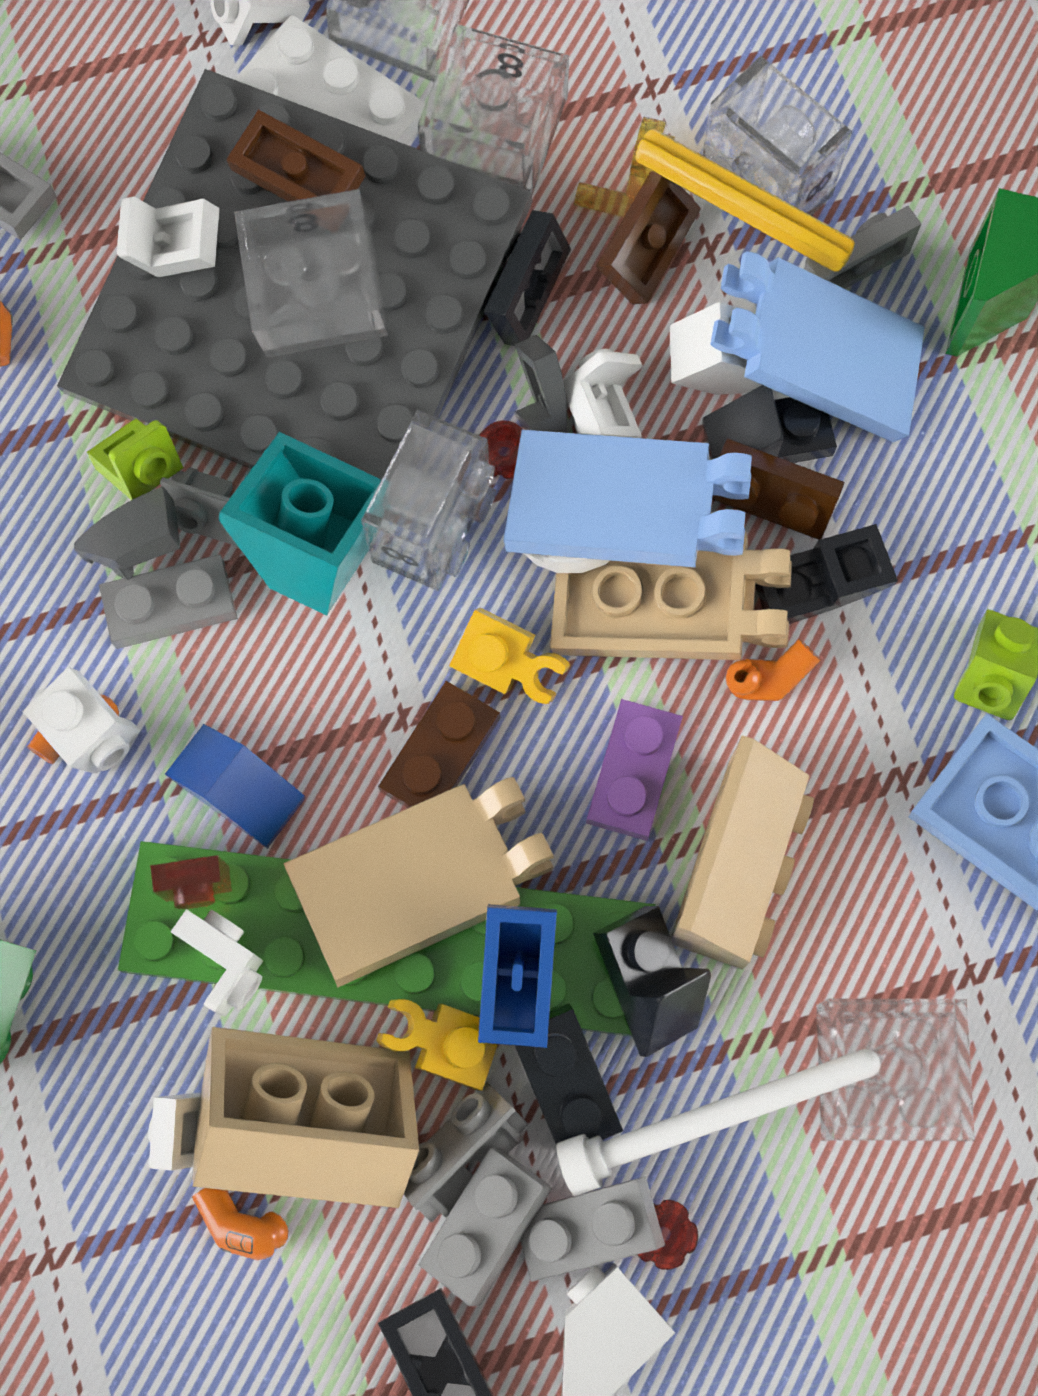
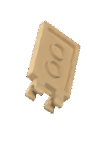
(671, 609)
(415, 878)

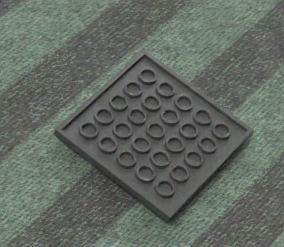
(186, 342)

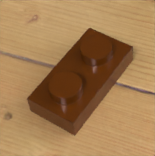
(291, 161)
(648, 238)
(785, 492)
(440, 747)

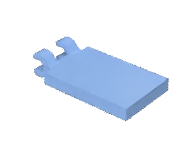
(822, 345)
(624, 499)
(989, 807)

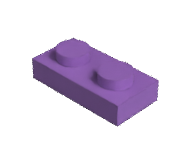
(634, 770)

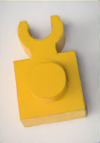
(499, 654)
(446, 1043)

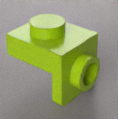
(136, 457)
(1000, 666)

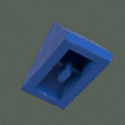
(236, 784)
(517, 975)

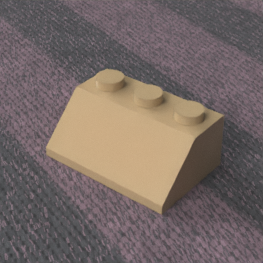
(743, 856)
(305, 1119)

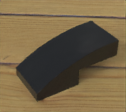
(833, 575)

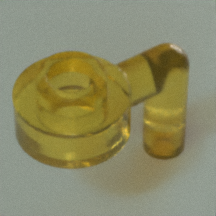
(614, 201)

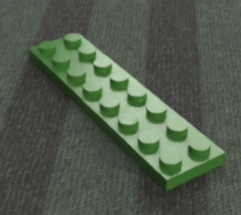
(293, 963)

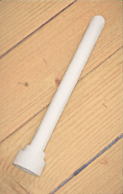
(590, 1160)

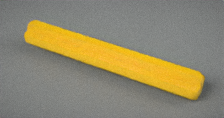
(745, 200)

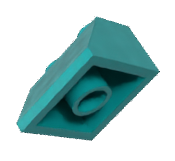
(301, 521)

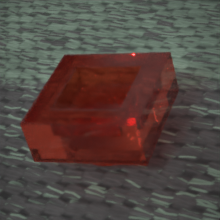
(191, 881)

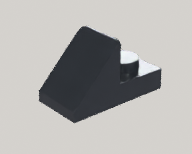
(772, 426)
(649, 981)

